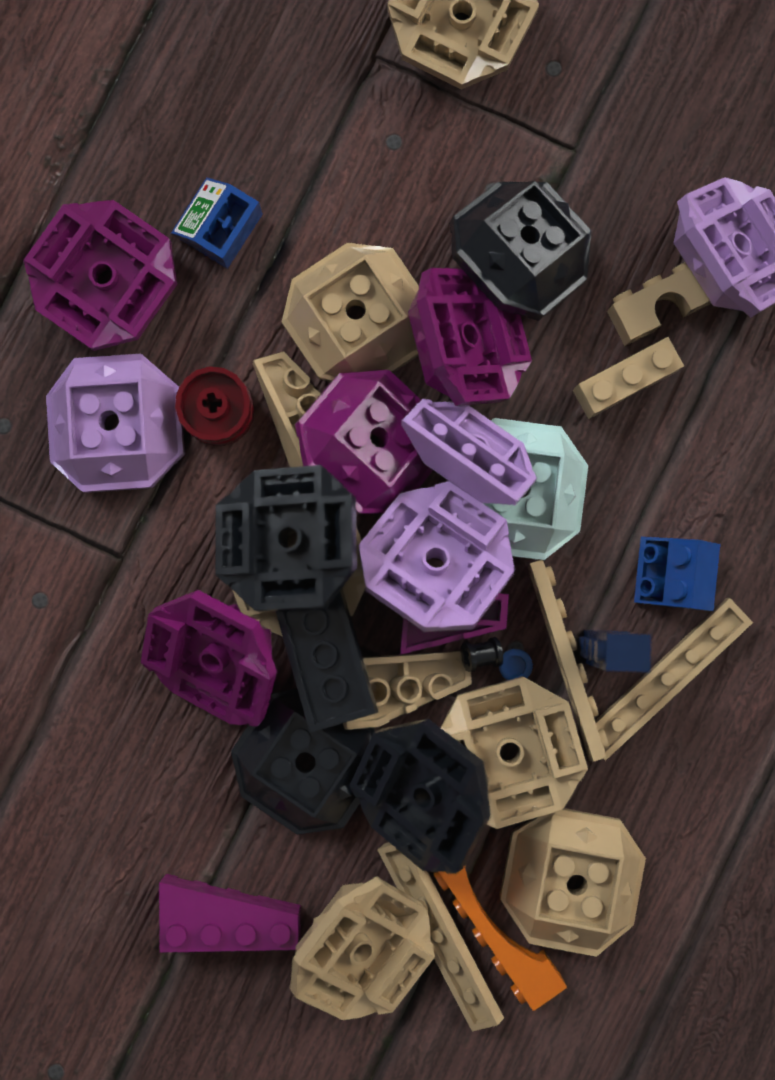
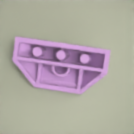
(470, 451)

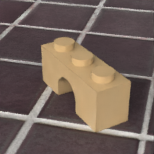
(635, 313)
(628, 377)

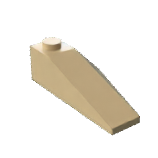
(287, 397)
(410, 681)

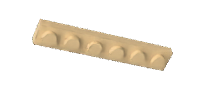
(572, 673)
(672, 673)
(448, 945)

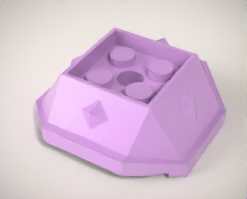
(730, 243)
(148, 429)
(445, 526)

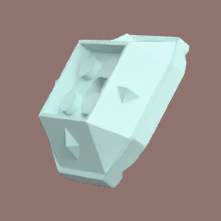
(555, 501)

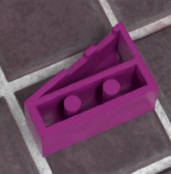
(493, 620)

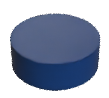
(515, 664)

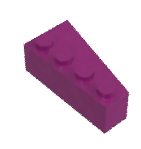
(220, 919)

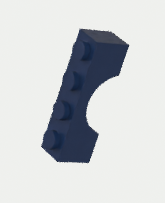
(615, 650)

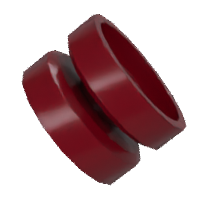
(201, 392)

